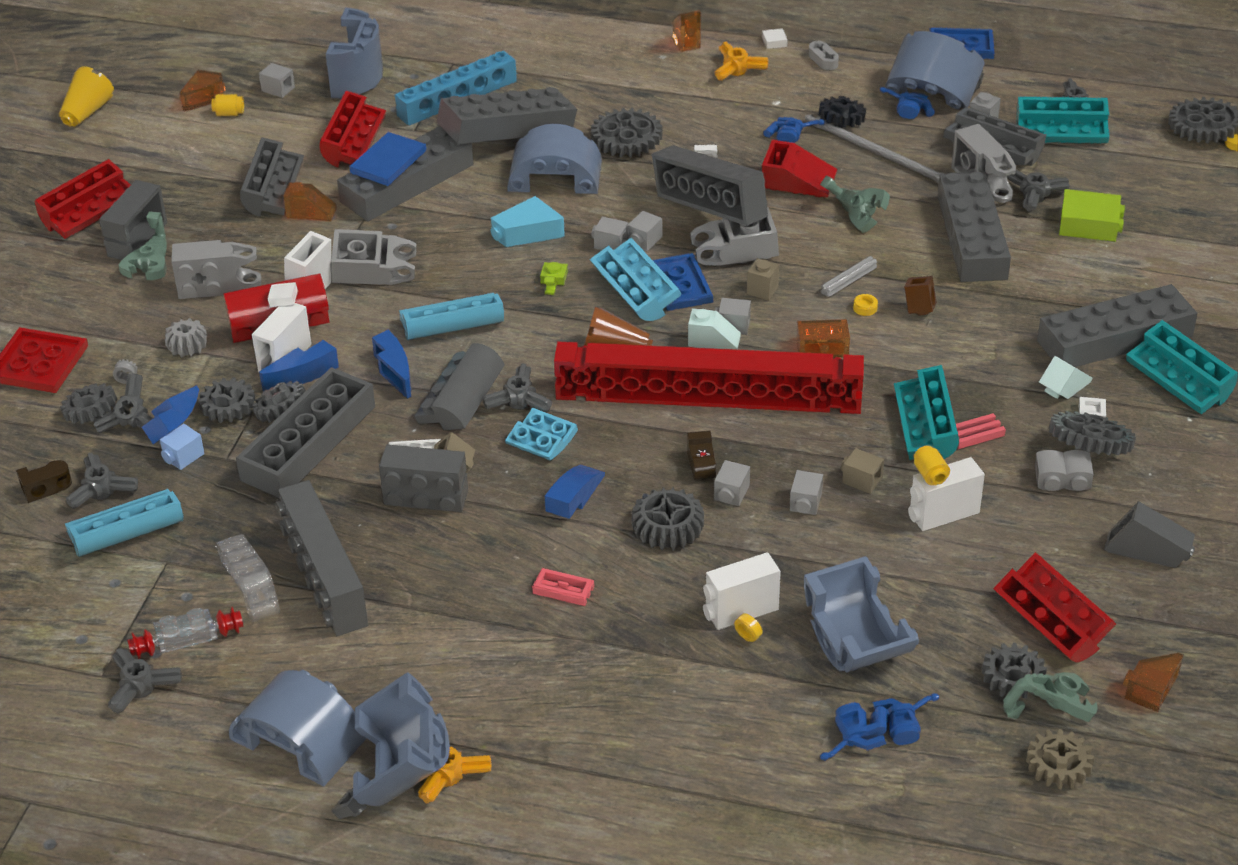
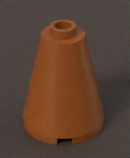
(612, 329)

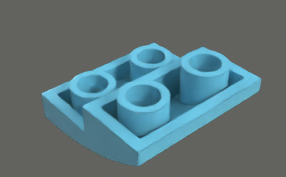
(542, 434)

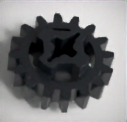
(842, 111)

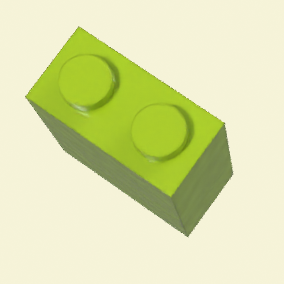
(1091, 215)

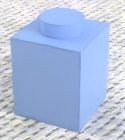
(181, 446)

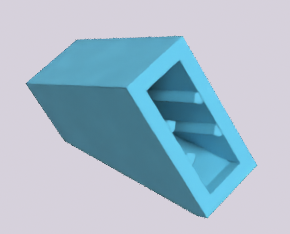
(527, 223)

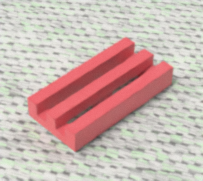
(975, 429)
(562, 590)

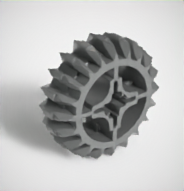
(667, 518)

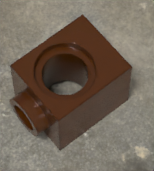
(920, 295)

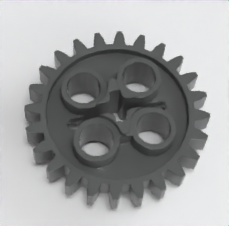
(1204, 120)
(626, 132)
(1092, 433)

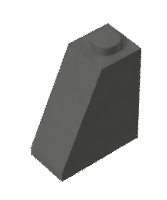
(1150, 538)

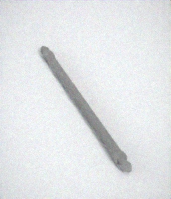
(886, 153)

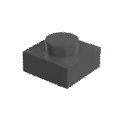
(348, 806)

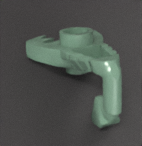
(858, 203)
(151, 256)
(1058, 691)

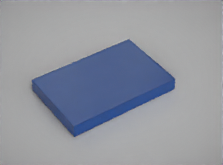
(978, 39)
(387, 158)
(688, 278)

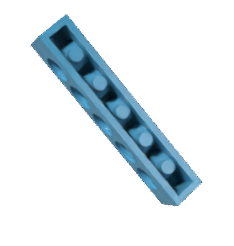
(475, 78)

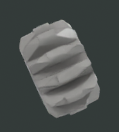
(186, 337)

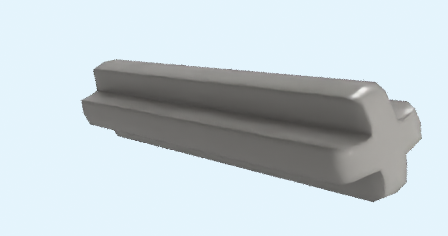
(848, 276)

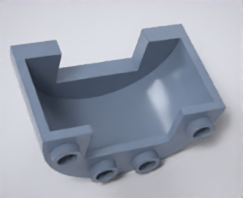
(359, 63)
(937, 66)
(556, 151)
(851, 619)
(303, 719)
(407, 740)

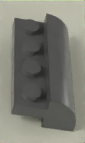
(1020, 142)
(269, 178)
(461, 388)

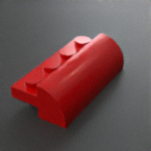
(350, 129)
(81, 199)
(250, 306)
(1055, 608)

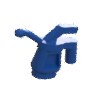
(910, 103)
(788, 128)
(901, 717)
(855, 732)

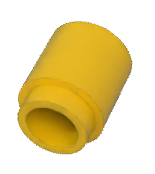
(228, 105)
(931, 465)

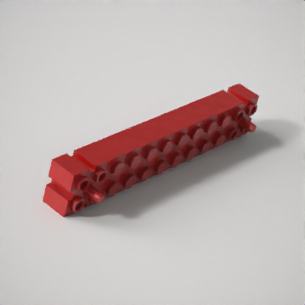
(709, 377)

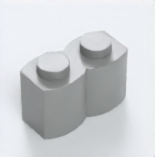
(1064, 470)

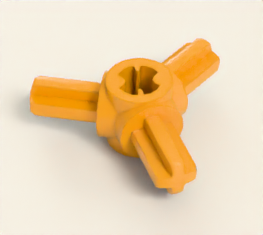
(737, 62)
(452, 773)

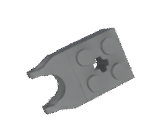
(979, 152)
(736, 242)
(370, 258)
(212, 268)

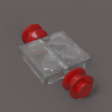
(185, 631)

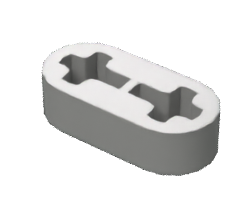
(823, 55)

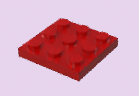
(39, 359)

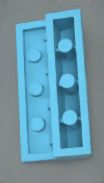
(636, 279)
(452, 315)
(124, 522)

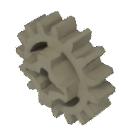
(1060, 759)

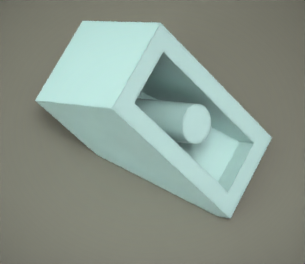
(711, 330)
(1063, 379)

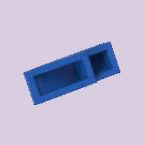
(392, 361)
(300, 365)
(171, 414)
(572, 490)

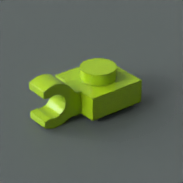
(553, 275)

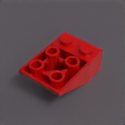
(795, 170)

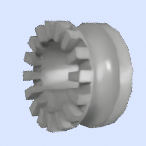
(125, 366)

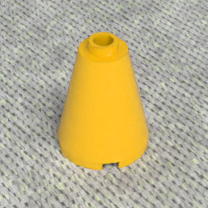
(85, 96)

